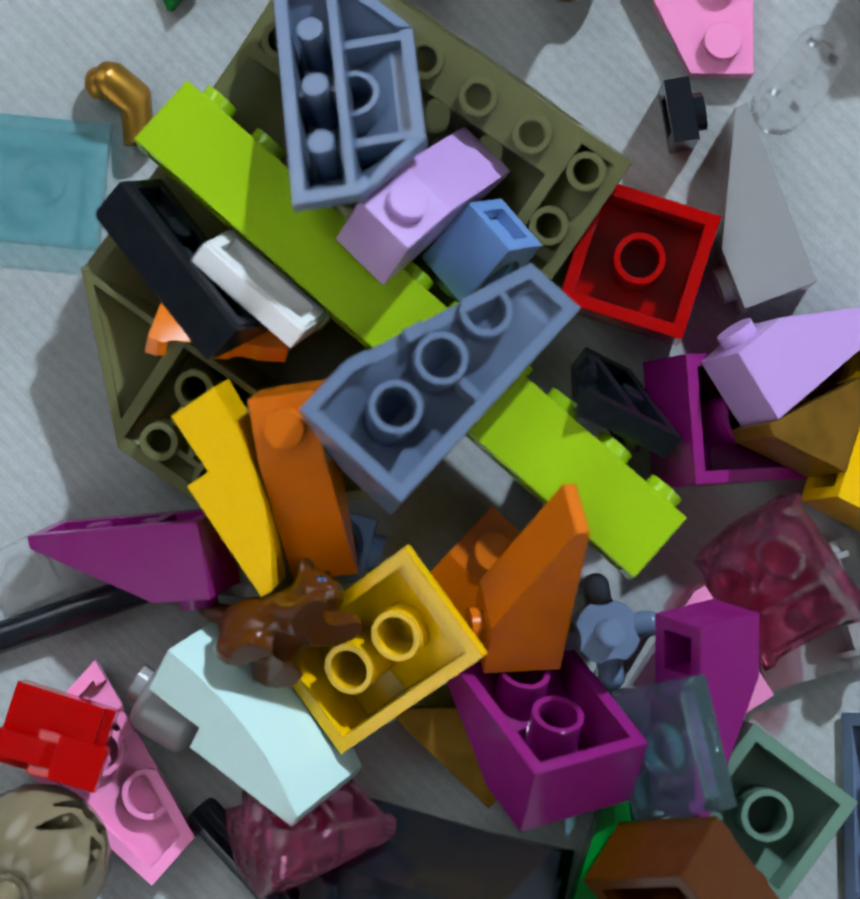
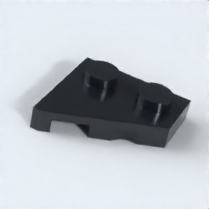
(619, 403)

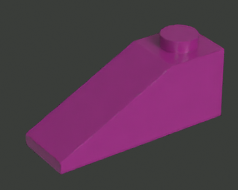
(146, 554)
(715, 642)

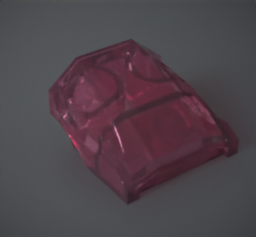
(784, 571)
(282, 856)

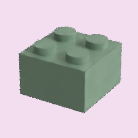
(782, 809)

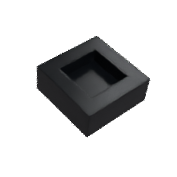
(682, 114)

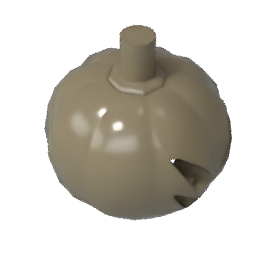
(51, 861)

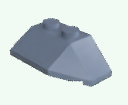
(346, 98)

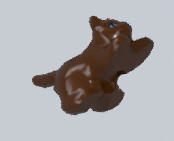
(277, 627)

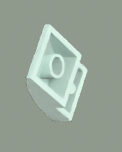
(252, 731)

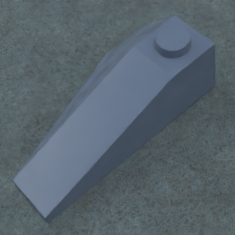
(416, 396)

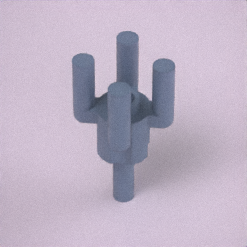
(607, 630)

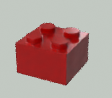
(641, 264)

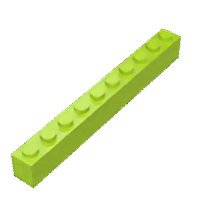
(523, 431)

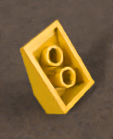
(404, 652)

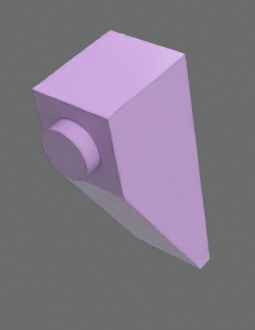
(420, 203)
(779, 361)

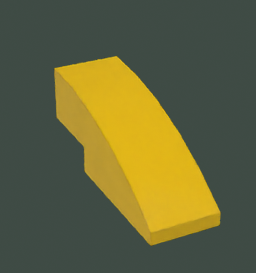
(233, 487)

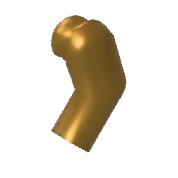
(126, 92)

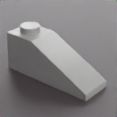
(756, 237)

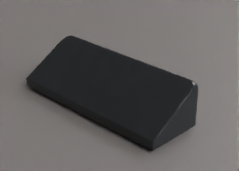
(160, 244)

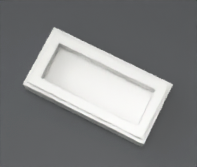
(259, 287)

